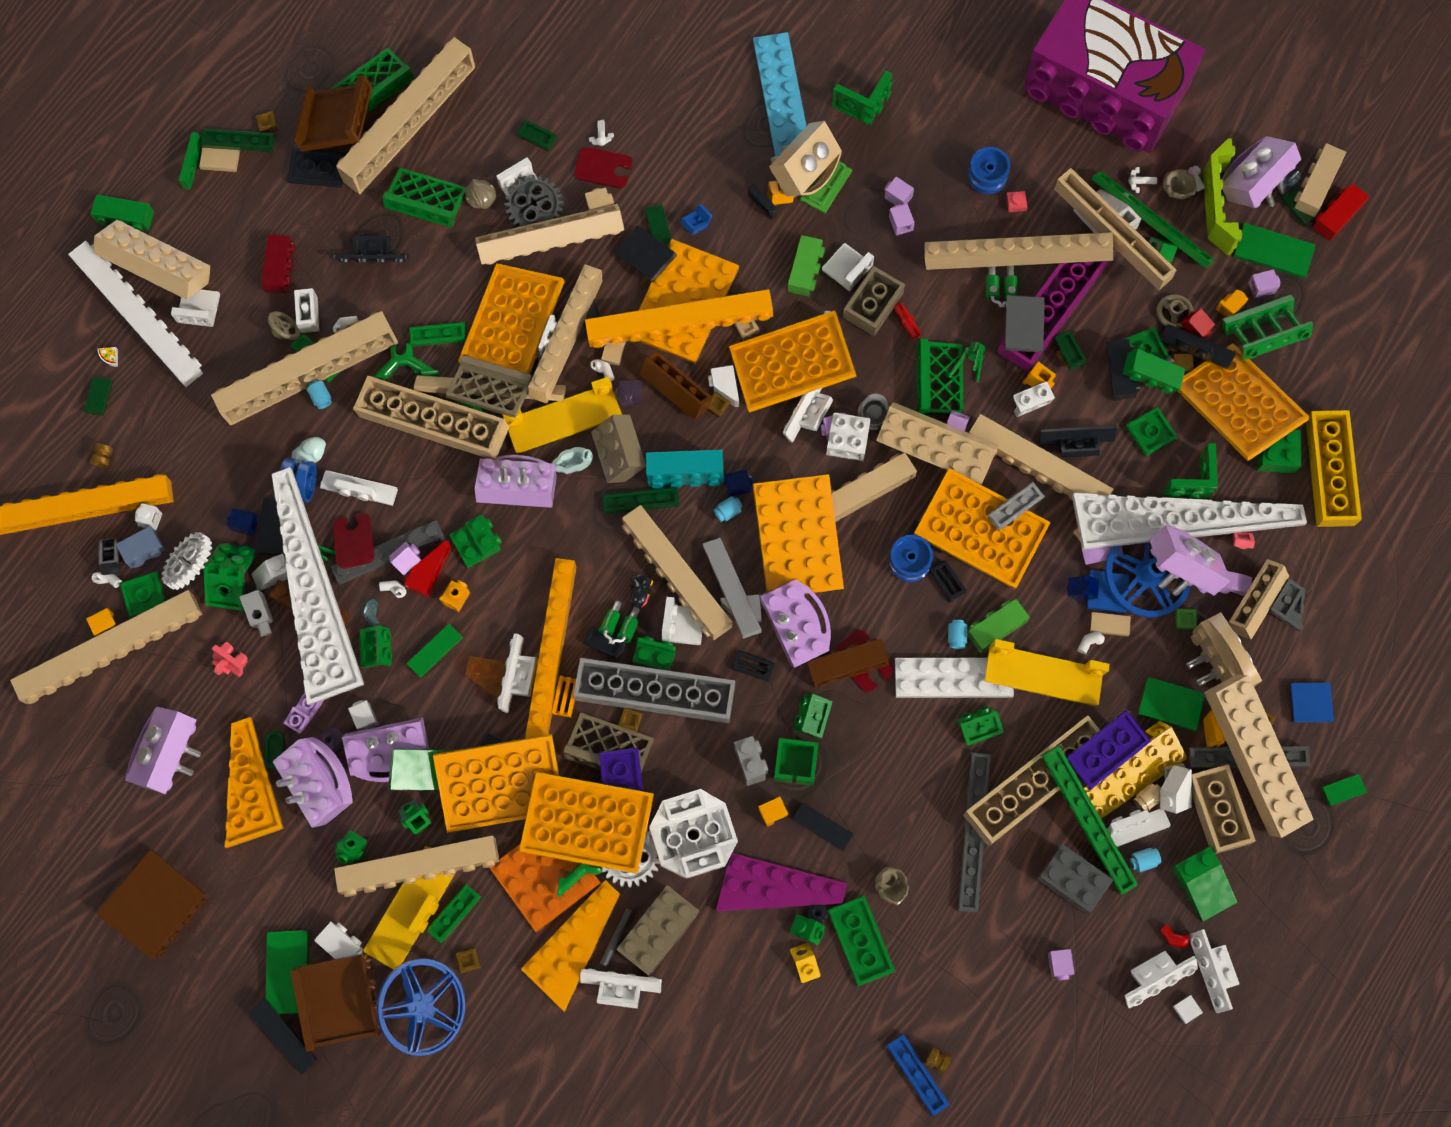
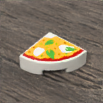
(109, 355)

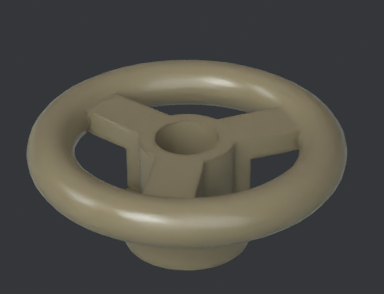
(1178, 304)
(281, 327)

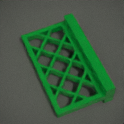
(391, 85)
(419, 208)
(923, 375)

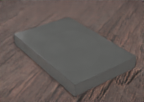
(1024, 323)

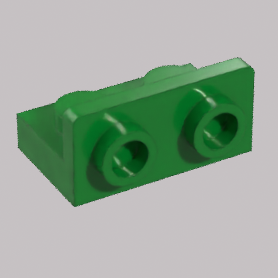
(375, 646)
(654, 654)
(812, 715)
(980, 725)

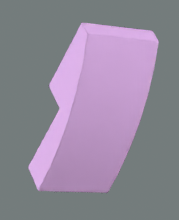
(1098, 554)
(1239, 584)
(302, 714)

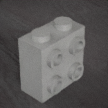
(748, 756)

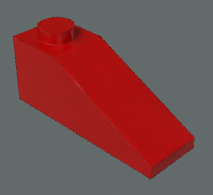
(426, 572)

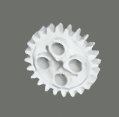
(180, 572)
(645, 868)

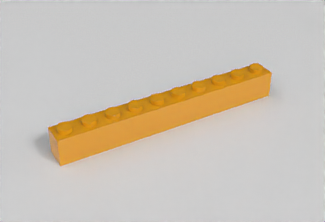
(679, 318)
(85, 503)
(551, 648)

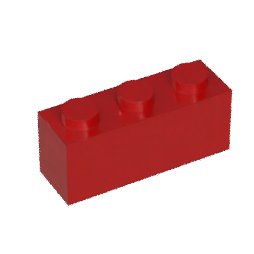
(1340, 211)

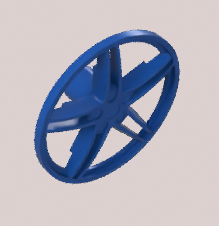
(1147, 576)
(420, 1007)

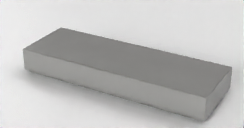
(1015, 506)

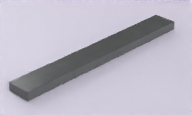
(972, 843)

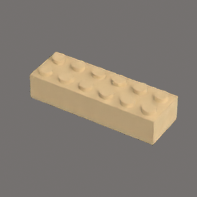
(151, 259)
(936, 442)

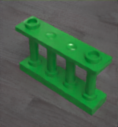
(1266, 313)

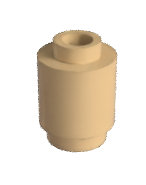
(1148, 797)

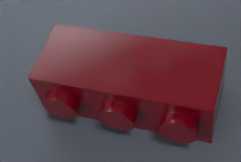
(278, 263)

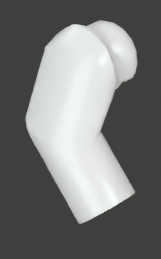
(344, 323)
(602, 367)
(101, 579)
(1091, 638)

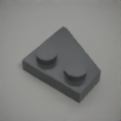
(1290, 605)

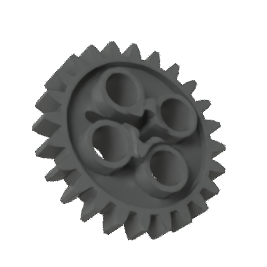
(525, 191)

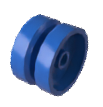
(989, 170)
(305, 476)
(910, 547)

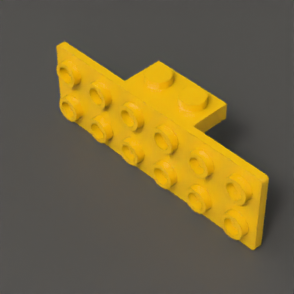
(406, 919)

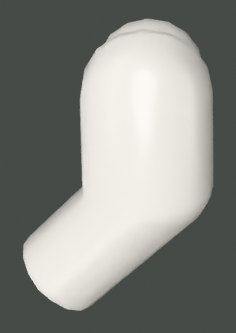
(1195, 171)
(394, 586)

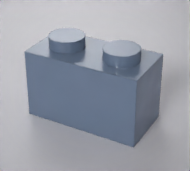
(140, 547)

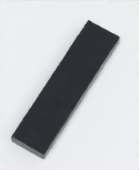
(283, 1036)

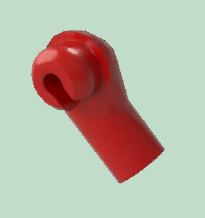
(1174, 939)

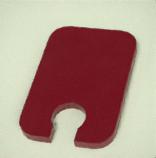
(599, 165)
(356, 545)
(865, 683)

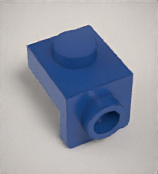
(697, 220)

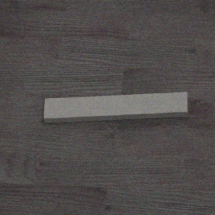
(731, 588)

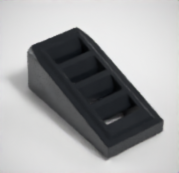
(113, 565)

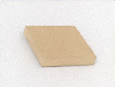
(219, 159)

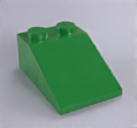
(1205, 883)

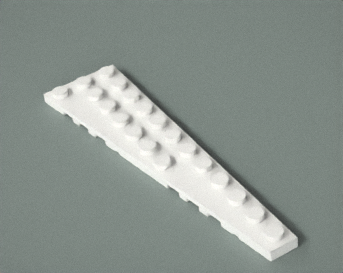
(1135, 520)
(322, 636)

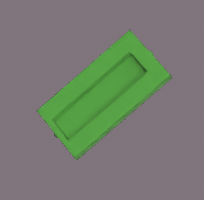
(825, 196)

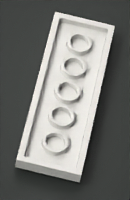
(945, 679)

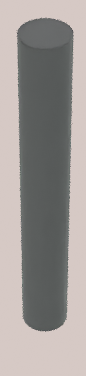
(616, 937)

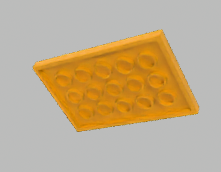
(687, 279)
(512, 317)
(792, 361)
(1242, 404)
(960, 526)
(798, 533)
(492, 781)
(586, 822)

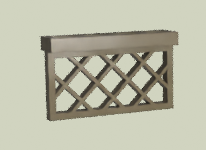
(498, 375)
(591, 759)

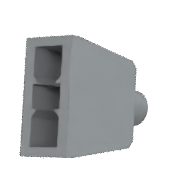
(254, 604)

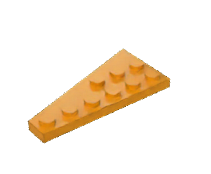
(250, 793)
(560, 960)

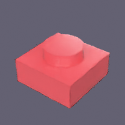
(1016, 201)
(1243, 540)

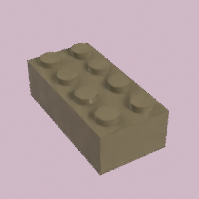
(658, 930)

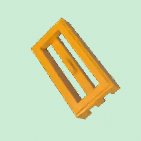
(568, 680)

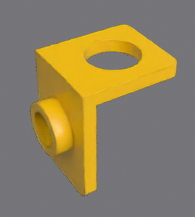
(805, 963)

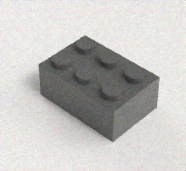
(1075, 879)

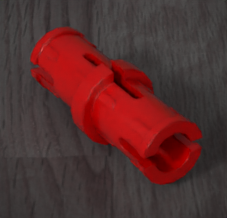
(907, 321)

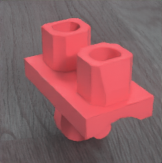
(225, 662)

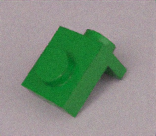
(807, 929)

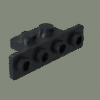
(371, 248)
(1198, 346)
(1078, 440)

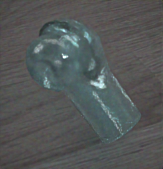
(1292, 180)
(370, 612)

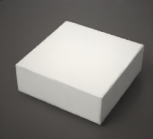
(1187, 1009)

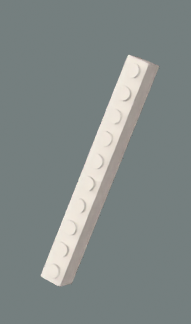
(136, 314)

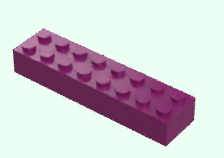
(1061, 297)

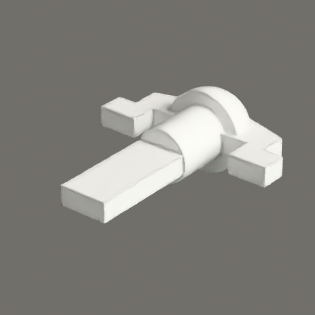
(601, 140)
(1133, 180)

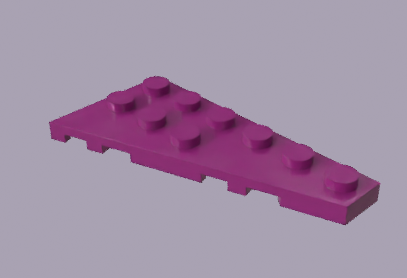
(765, 885)

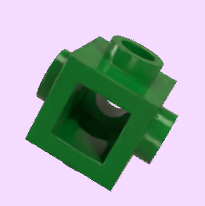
(414, 816)
(350, 848)

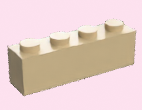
(1320, 179)
(1259, 599)

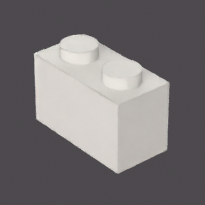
(306, 310)
(337, 942)

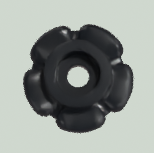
(821, 909)

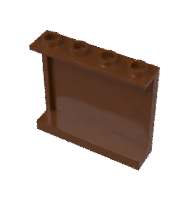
(332, 116)
(152, 905)
(336, 1000)

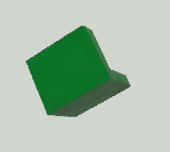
(1164, 247)

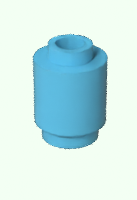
(319, 394)
(728, 509)
(957, 634)
(1145, 859)

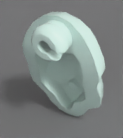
(309, 449)
(573, 460)

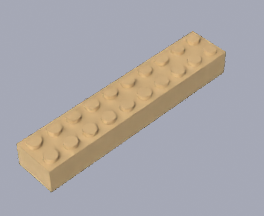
(406, 115)
(297, 370)

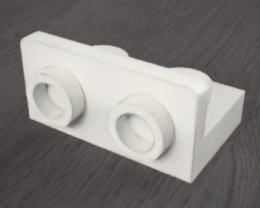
(512, 174)
(1033, 399)

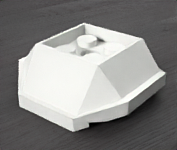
(697, 813)

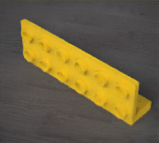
(563, 417)
(1044, 674)
(1138, 771)

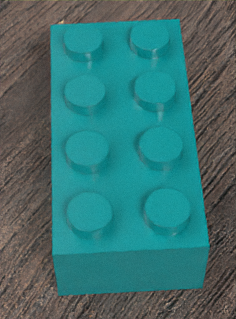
(684, 468)

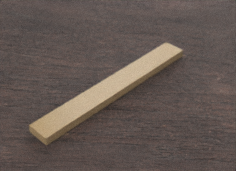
(442, 384)

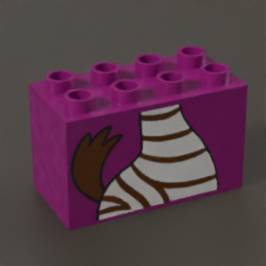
(1113, 70)

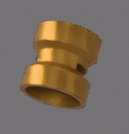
(101, 455)
(938, 1060)

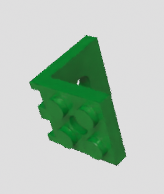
(860, 106)
(1195, 487)
(227, 570)

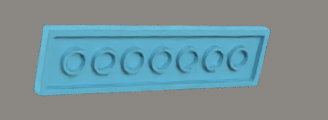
(779, 89)

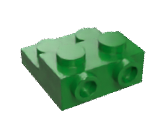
(476, 541)

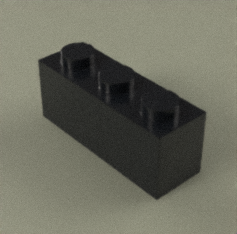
(1121, 384)

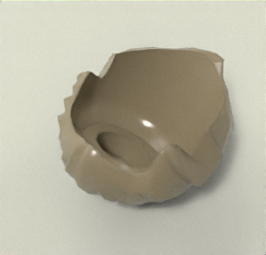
(1179, 184)
(480, 194)
(892, 885)

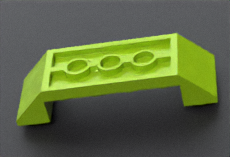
(1221, 234)

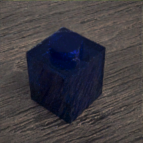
(738, 483)
(242, 521)
(1083, 588)

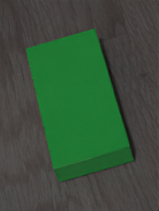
(1344, 790)

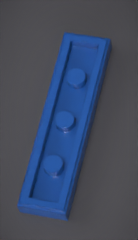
(918, 1075)

